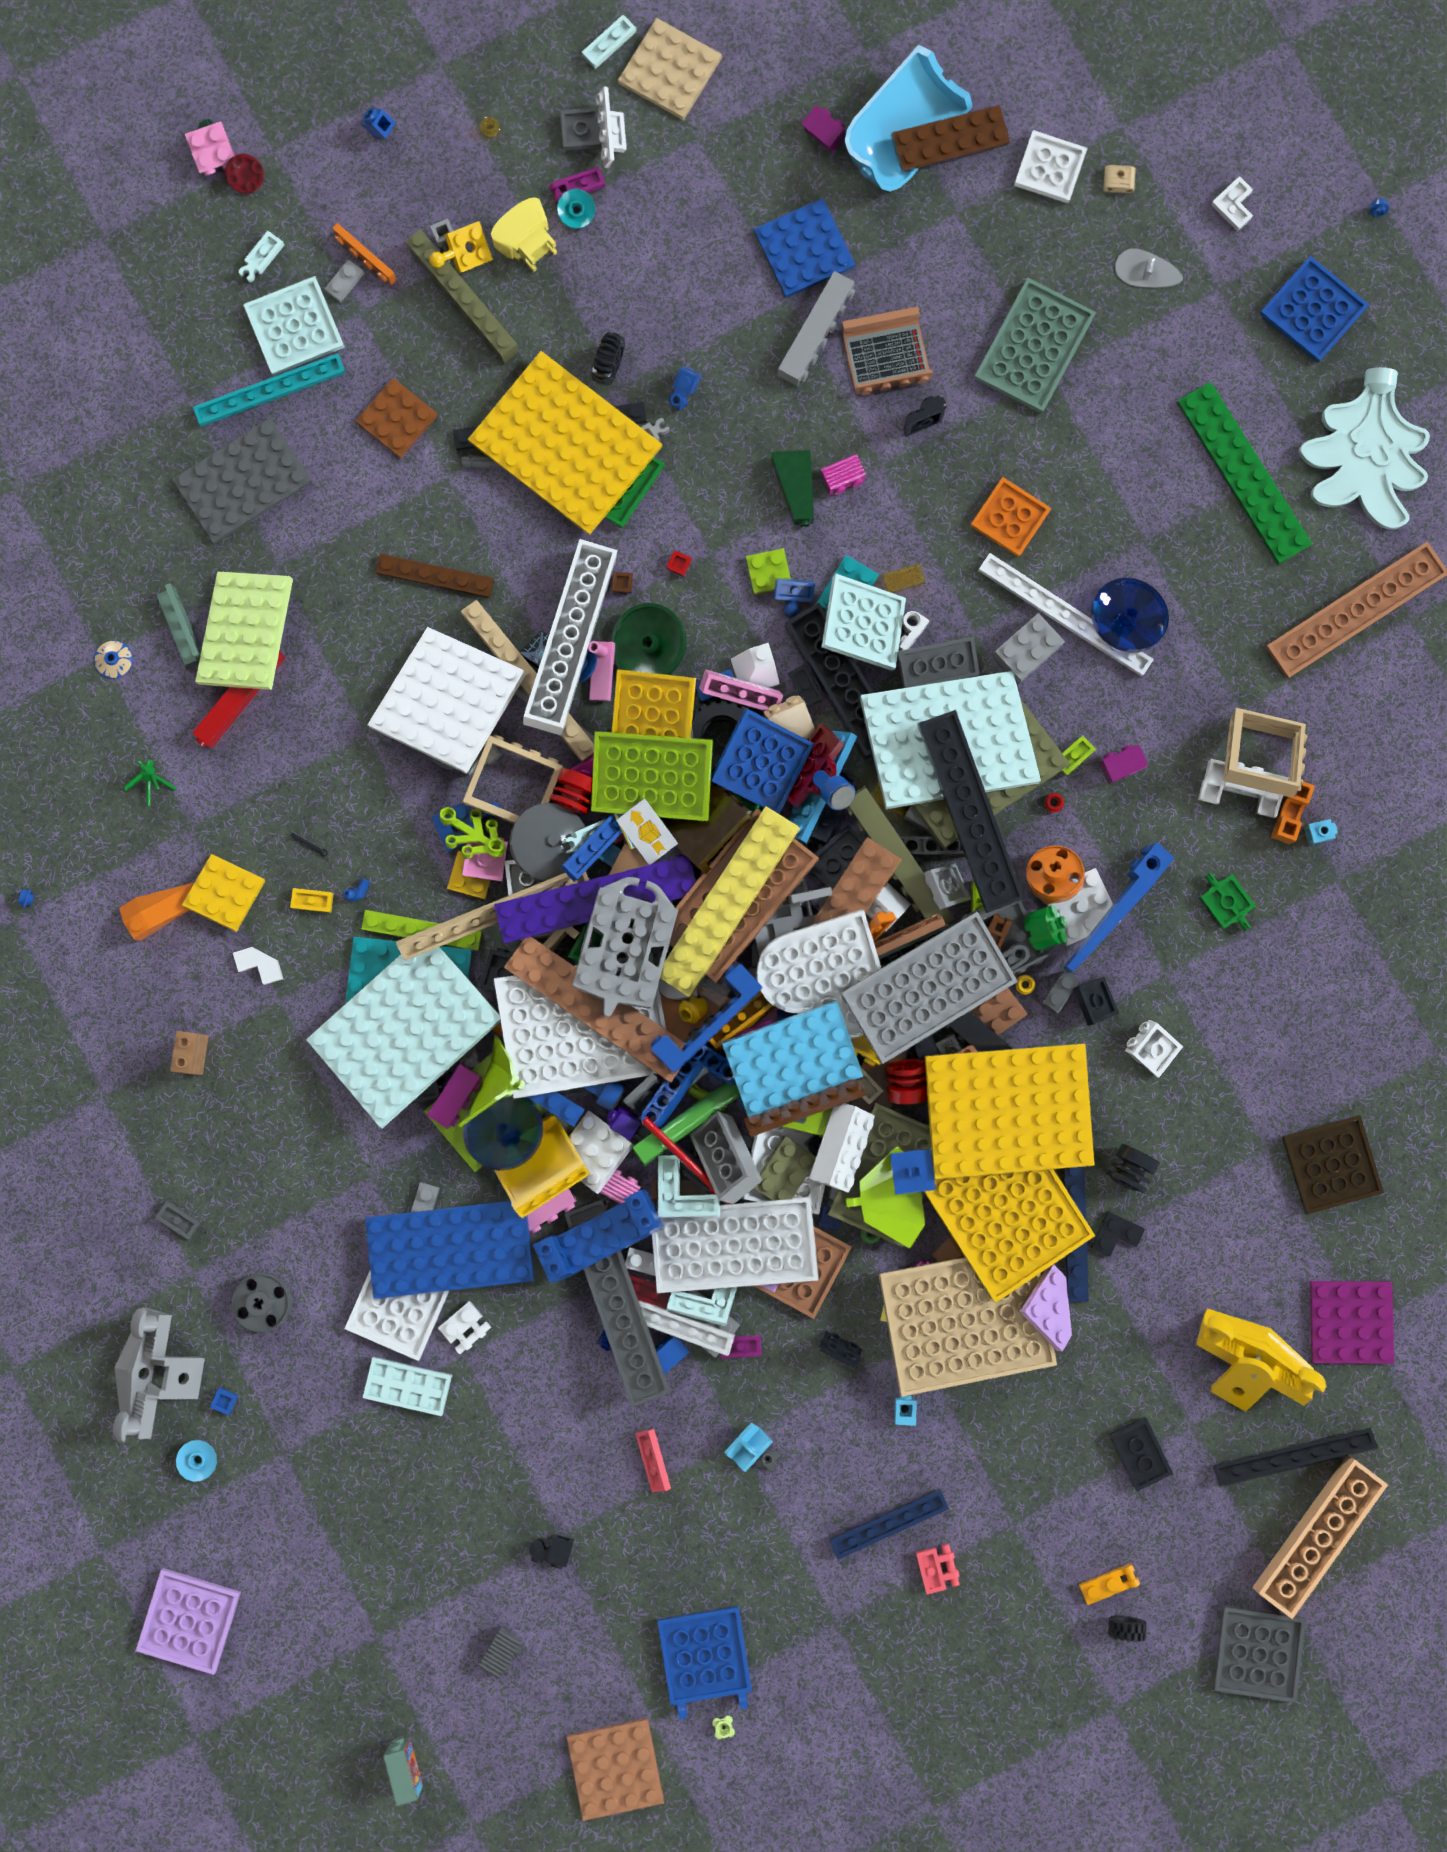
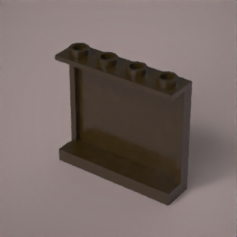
(704, 838)

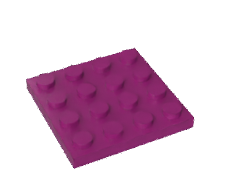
(1351, 1322)

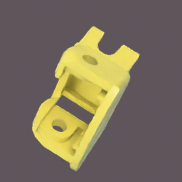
(524, 230)

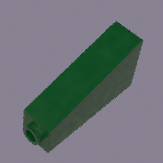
(795, 480)

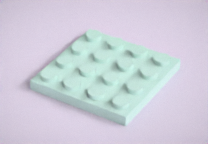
(294, 326)
(863, 622)

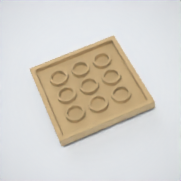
(670, 68)

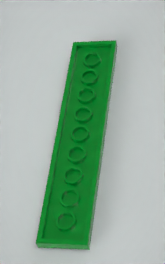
(1244, 473)

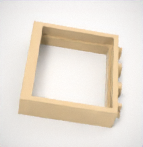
(1271, 725)
(516, 749)

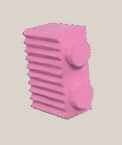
(620, 1187)

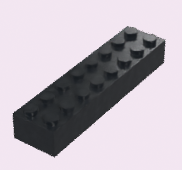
(834, 673)

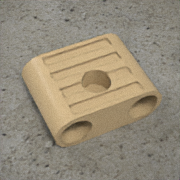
(1119, 179)

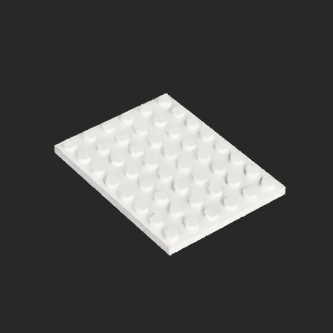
(555, 1048)

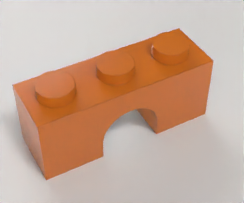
(1288, 820)

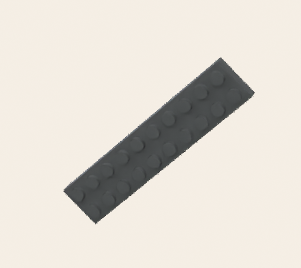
(623, 1319)

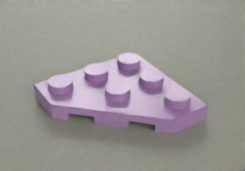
(1049, 1308)

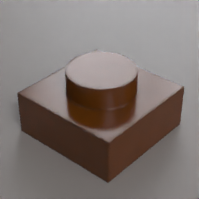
(622, 582)

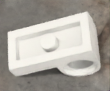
(913, 631)

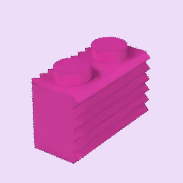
(843, 475)

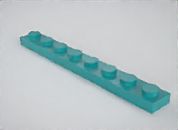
(269, 390)

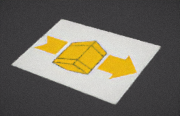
(647, 831)

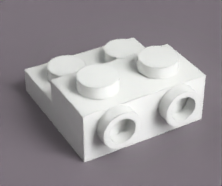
(1153, 1047)

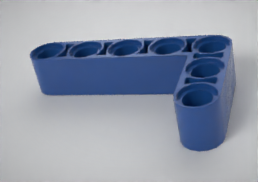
(686, 1080)

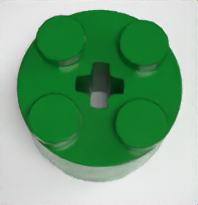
(1046, 928)

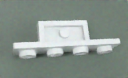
(612, 129)

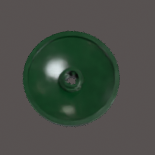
(645, 625)

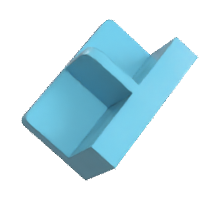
(748, 1446)

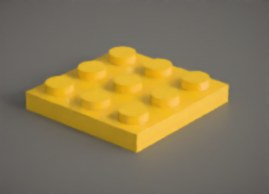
(223, 893)

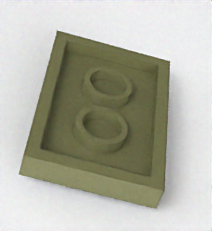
(785, 1170)

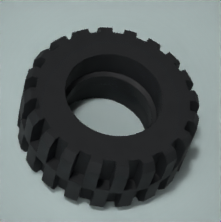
(713, 713)

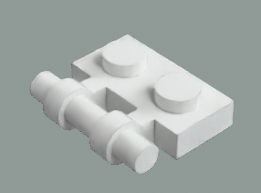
(460, 1322)

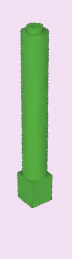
(652, 1147)

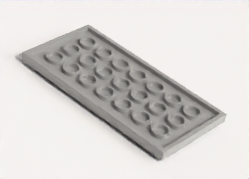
(928, 987)

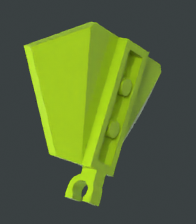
(497, 1083)
(894, 1215)

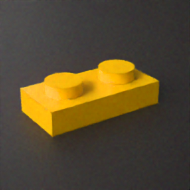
(312, 900)

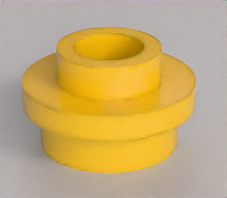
(1031, 982)

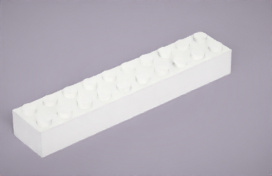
(570, 637)

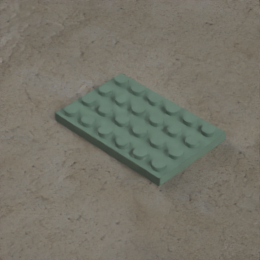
(1034, 345)

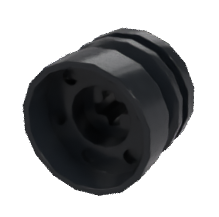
(1133, 1168)

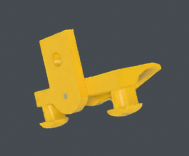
(1258, 1362)

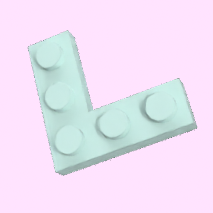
(669, 1199)
(704, 1309)

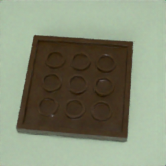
(1332, 1164)

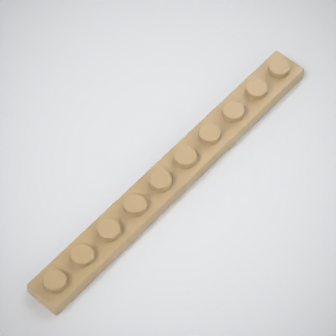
(506, 651)
(472, 921)

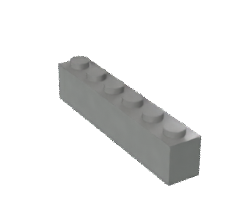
(816, 328)

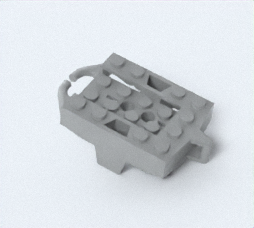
(611, 920)

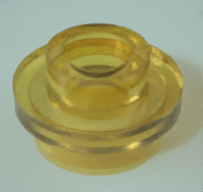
(490, 121)

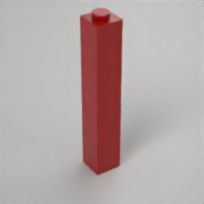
(225, 712)

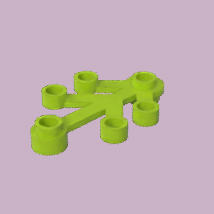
(473, 835)

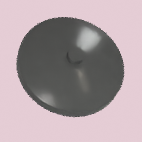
(539, 837)

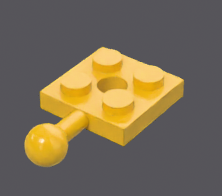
(462, 258)

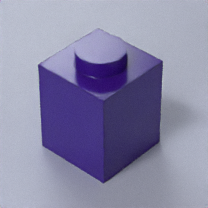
(623, 1122)

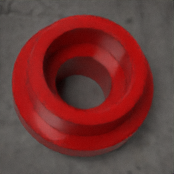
(1058, 798)

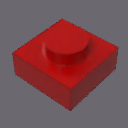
(679, 563)

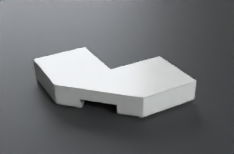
(267, 966)

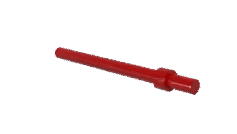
(679, 1154)

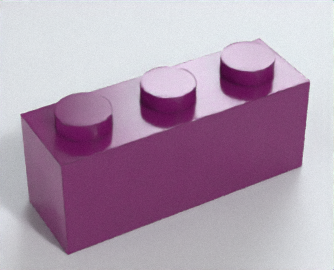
(455, 1097)

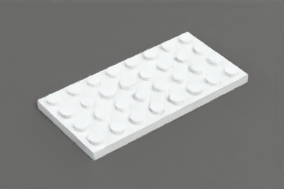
(739, 1248)

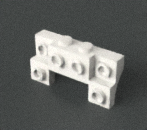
(1213, 785)

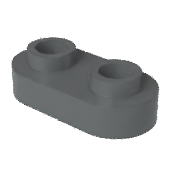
(1016, 961)

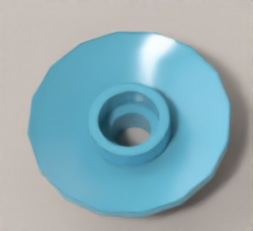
(189, 1467)

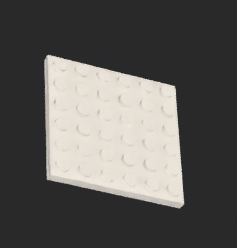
(447, 699)

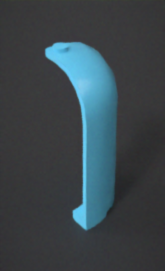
(906, 100)

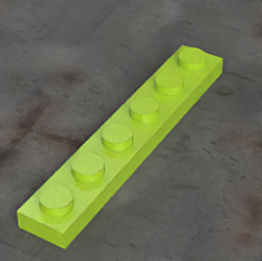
(406, 927)

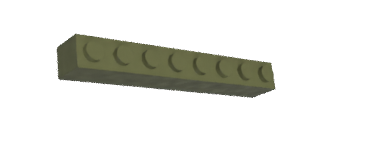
(463, 298)
(908, 871)

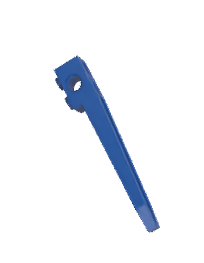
(1142, 881)

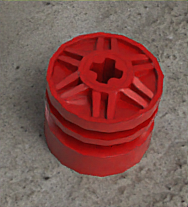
(574, 791)
(908, 1081)

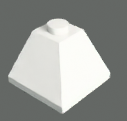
(756, 666)

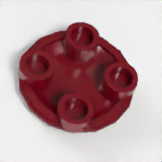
(244, 173)

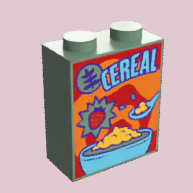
(403, 1770)

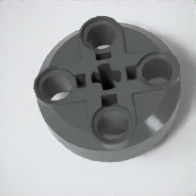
(273, 1304)

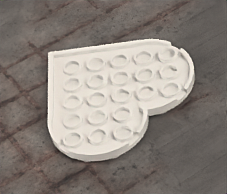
(818, 964)

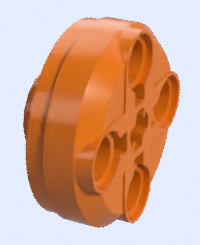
(1055, 874)

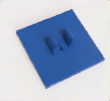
(912, 1171)

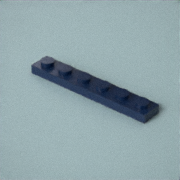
(888, 1524)

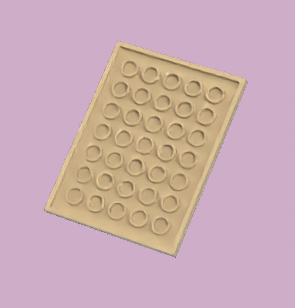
(952, 1331)

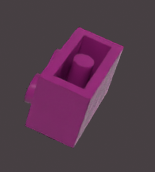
(824, 128)
(1123, 764)

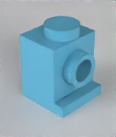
(1314, 834)
(907, 1417)

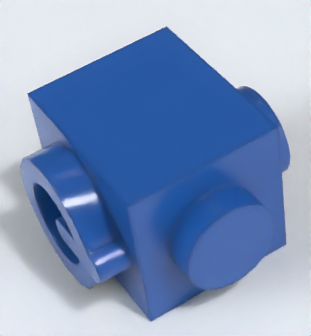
(378, 122)

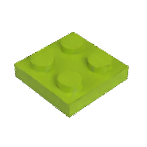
(765, 569)

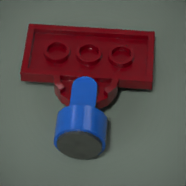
(820, 771)

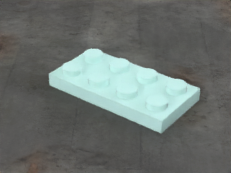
(407, 1386)

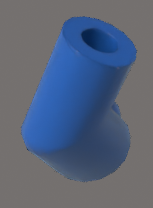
(357, 893)

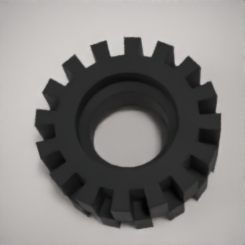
(1127, 1628)

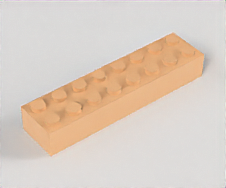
(1319, 1536)

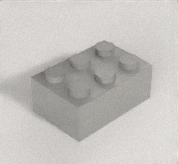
(1028, 648)

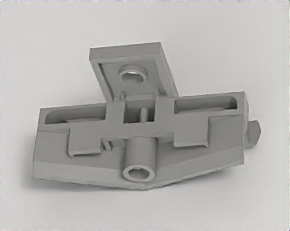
(790, 917)

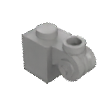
(438, 232)

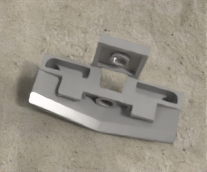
(138, 1395)

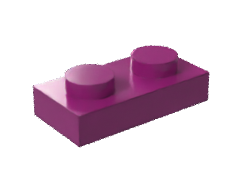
(745, 1347)

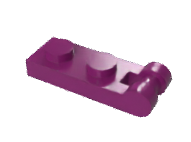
(588, 181)

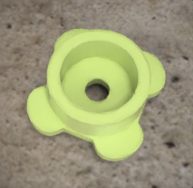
(723, 1733)

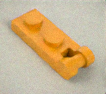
(1108, 1584)

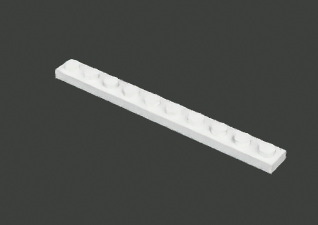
(1059, 611)

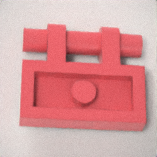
(931, 1570)

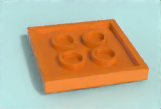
(1010, 517)

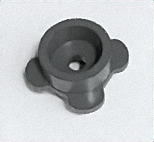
(770, 1464)

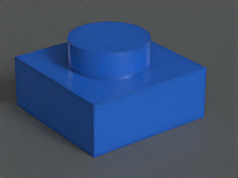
(224, 1401)

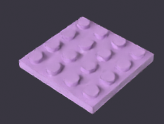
(188, 1621)

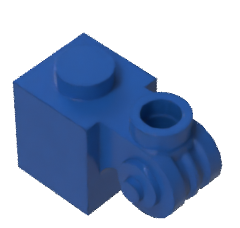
(684, 384)

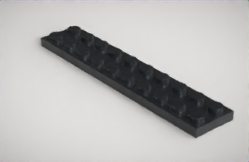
(970, 811)

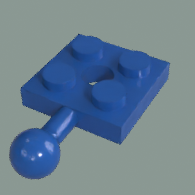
(463, 814)

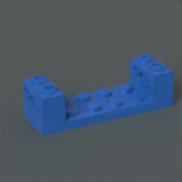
(743, 986)
(599, 1237)

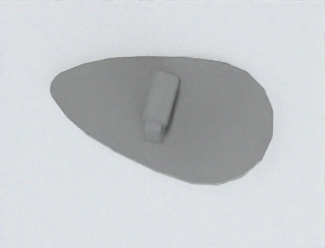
(1146, 270)

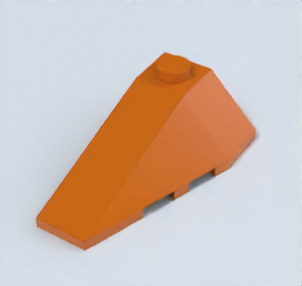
(153, 911)

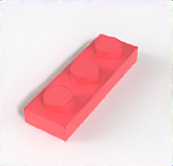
(652, 1460)

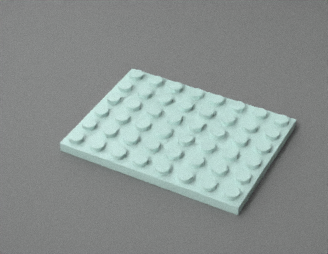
(990, 720)
(403, 1032)

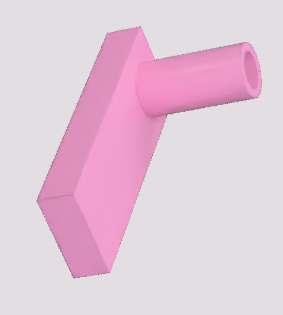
(602, 676)

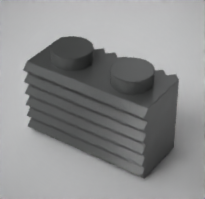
(1059, 991)
(500, 1652)

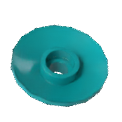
(572, 199)

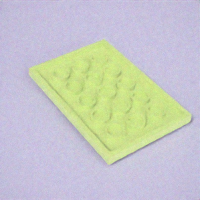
(244, 630)

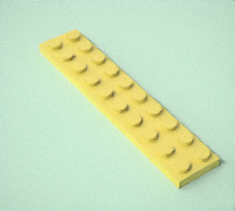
(728, 901)

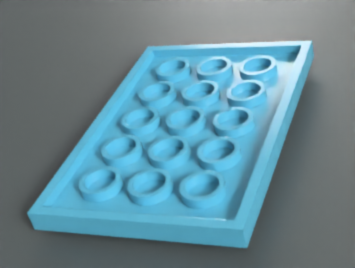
(792, 1058)

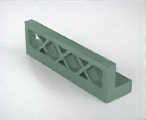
(179, 625)

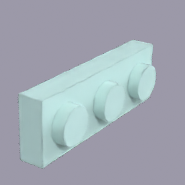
(609, 41)

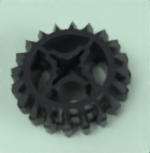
(608, 358)

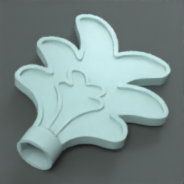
(1372, 451)

